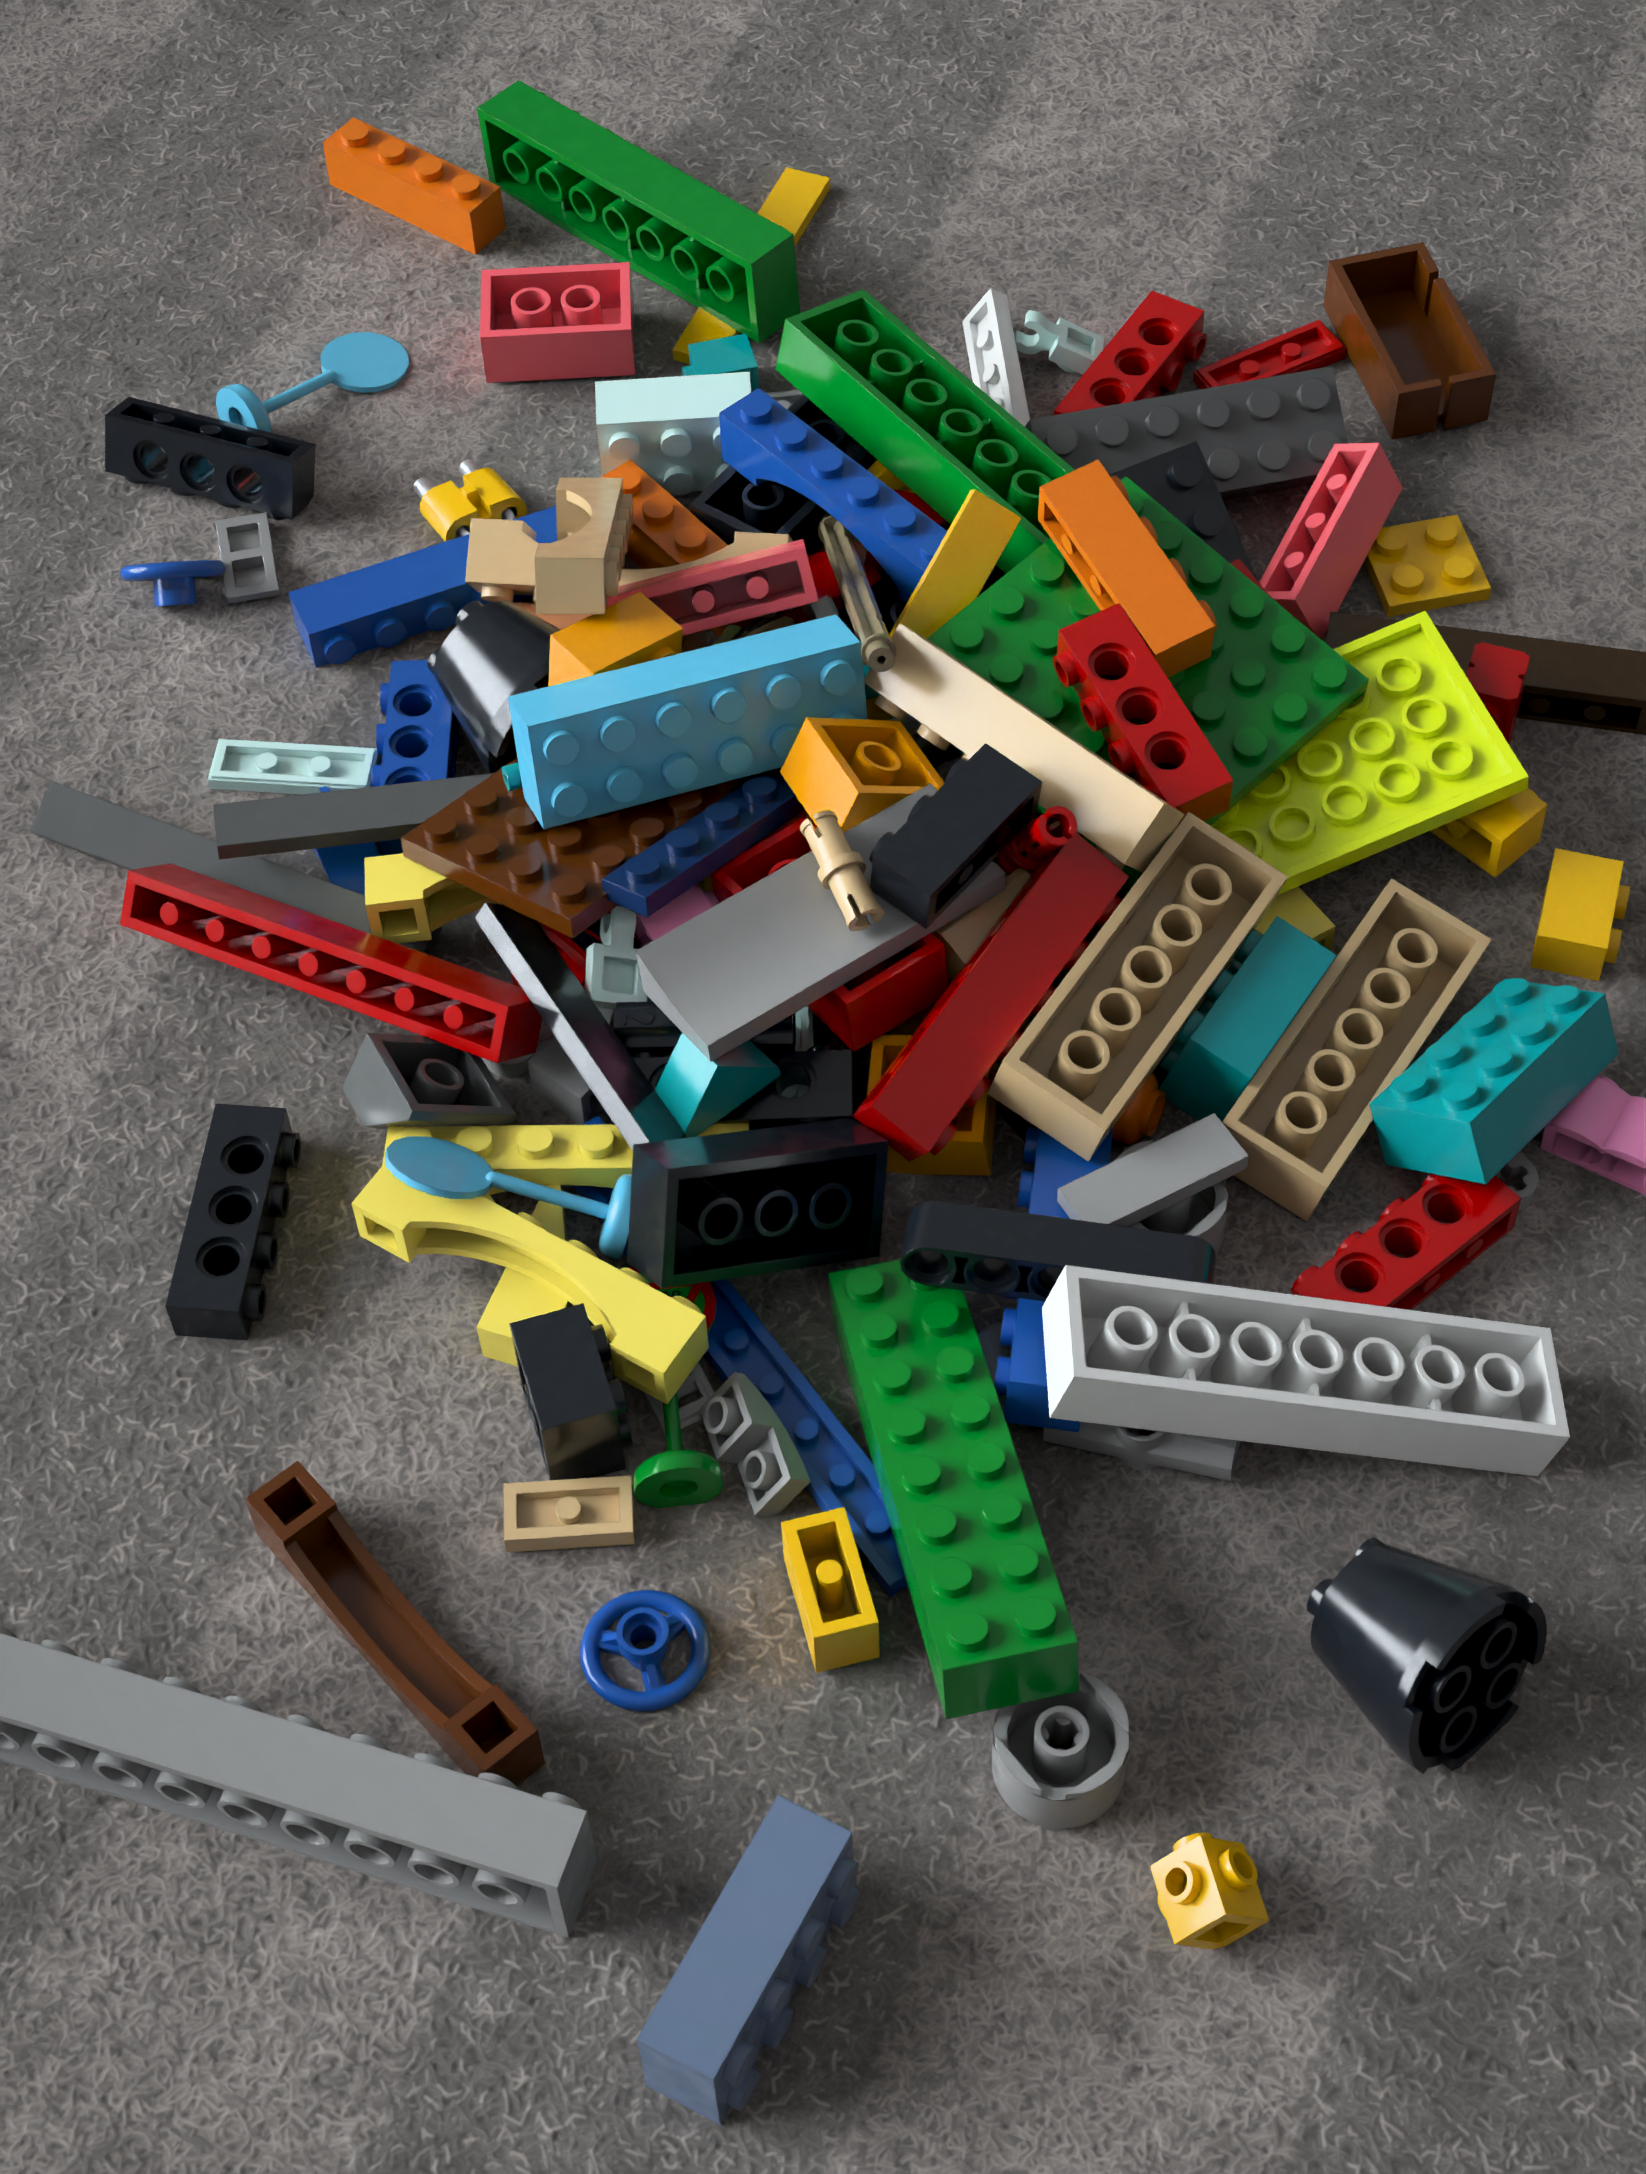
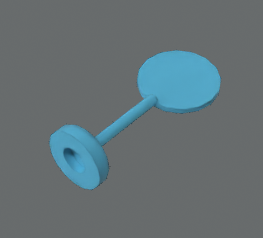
(353, 362)
(459, 1173)

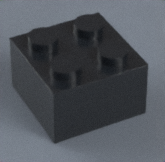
(572, 1393)

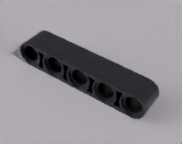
(1026, 1252)

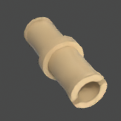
(841, 870)

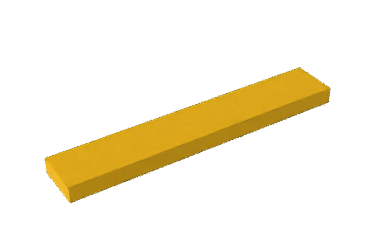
(789, 205)
(956, 570)

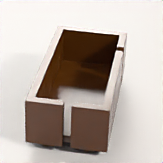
(1408, 340)

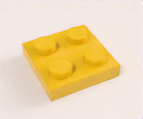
(1425, 567)

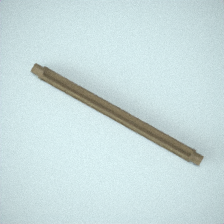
(876, 645)

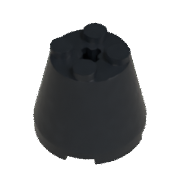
(483, 661)
(1425, 1650)

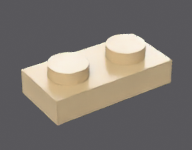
(569, 1513)

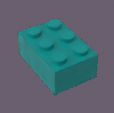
(1242, 1019)

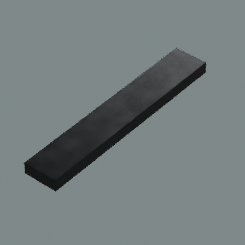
(579, 1026)

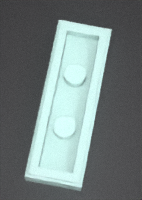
(290, 767)

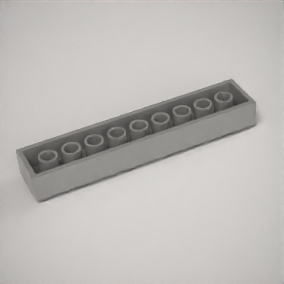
(295, 1784)

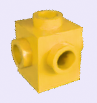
(1208, 1891)

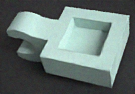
(1068, 344)
(613, 967)

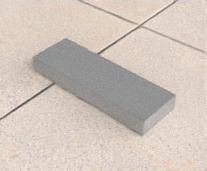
(1155, 1175)

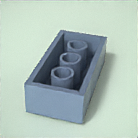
(749, 1961)

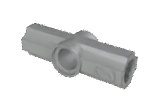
(1172, 1450)

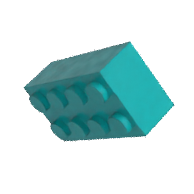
(1494, 1080)

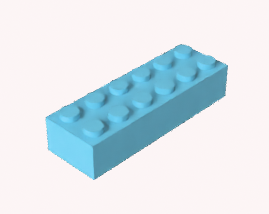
(681, 719)

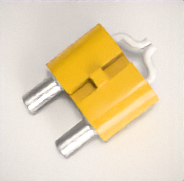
(483, 496)

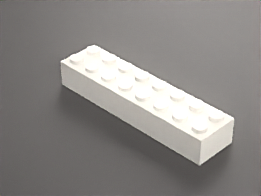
(1301, 1372)

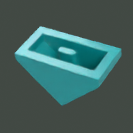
(706, 1091)

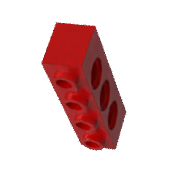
(1142, 356)
(1113, 647)
(1410, 1227)

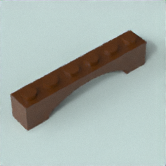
(445, 1694)

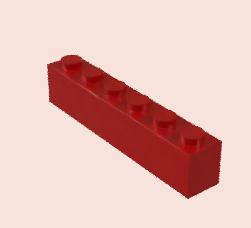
(991, 998)

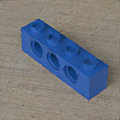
(418, 733)

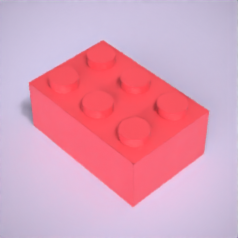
(557, 322)

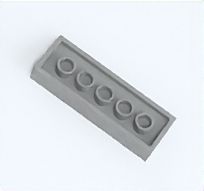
(782, 945)

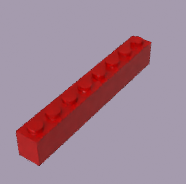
(332, 961)

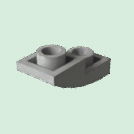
(753, 1437)

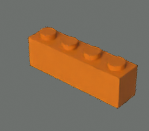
(414, 185)
(663, 528)
(1123, 564)

